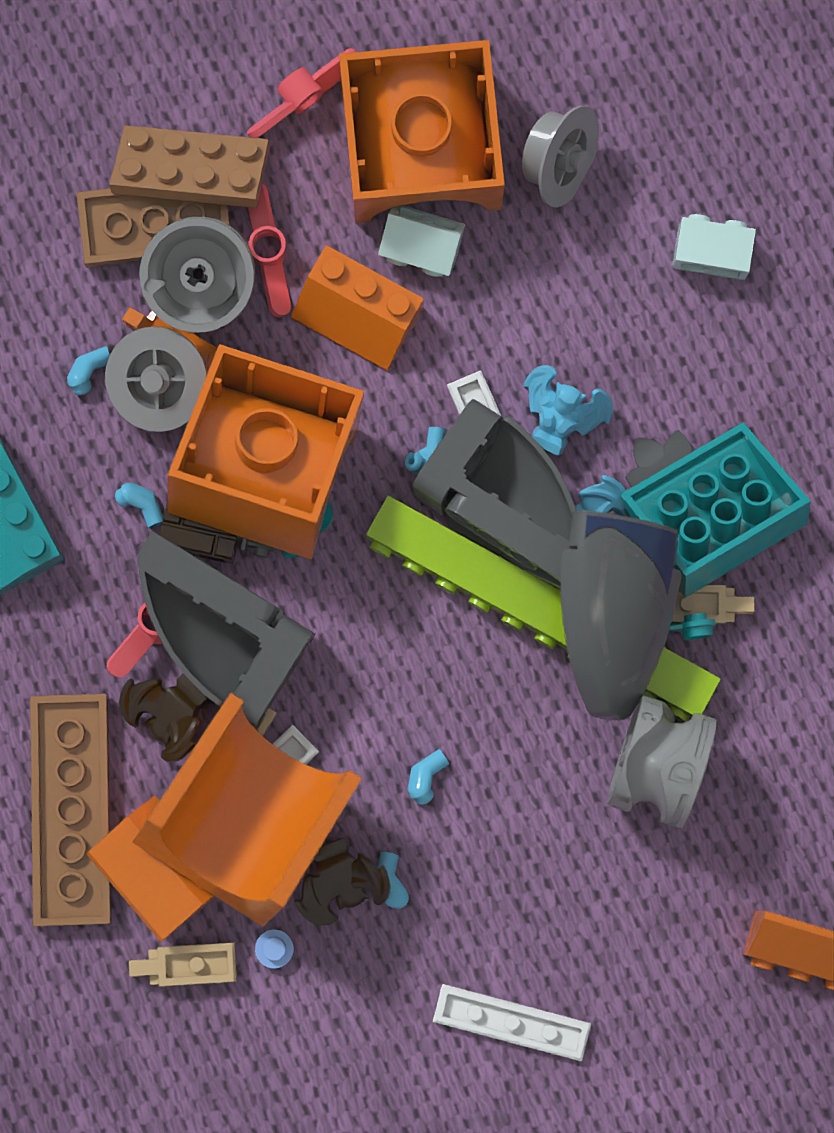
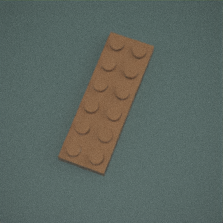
(69, 808)

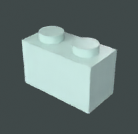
(421, 240)
(714, 247)

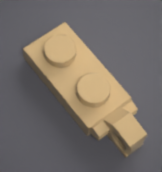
(715, 601)
(188, 964)

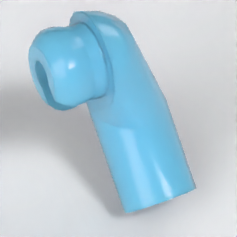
(83, 369)
(416, 461)
(142, 498)
(421, 776)
(398, 895)

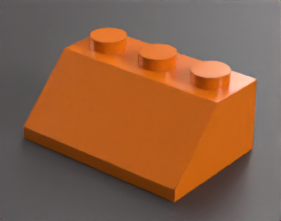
(357, 308)
(148, 885)
(792, 945)

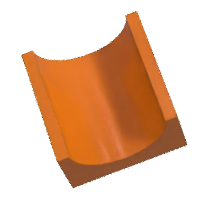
(421, 126)
(263, 451)
(244, 816)

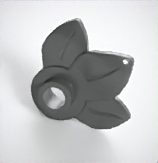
(654, 457)

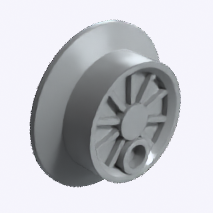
(560, 153)
(155, 378)

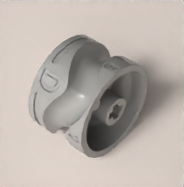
(193, 302)
(662, 761)

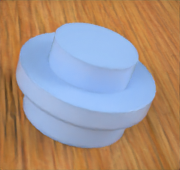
(274, 948)

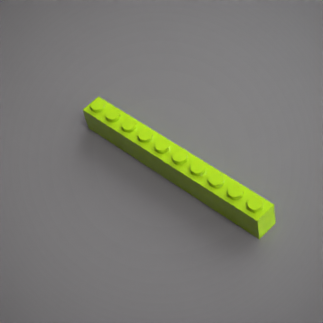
(516, 595)

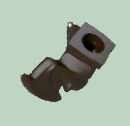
(172, 712)
(340, 878)

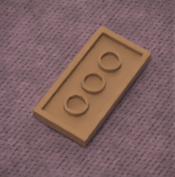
(190, 166)
(121, 226)

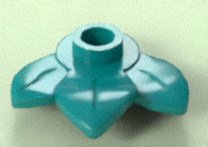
(695, 626)

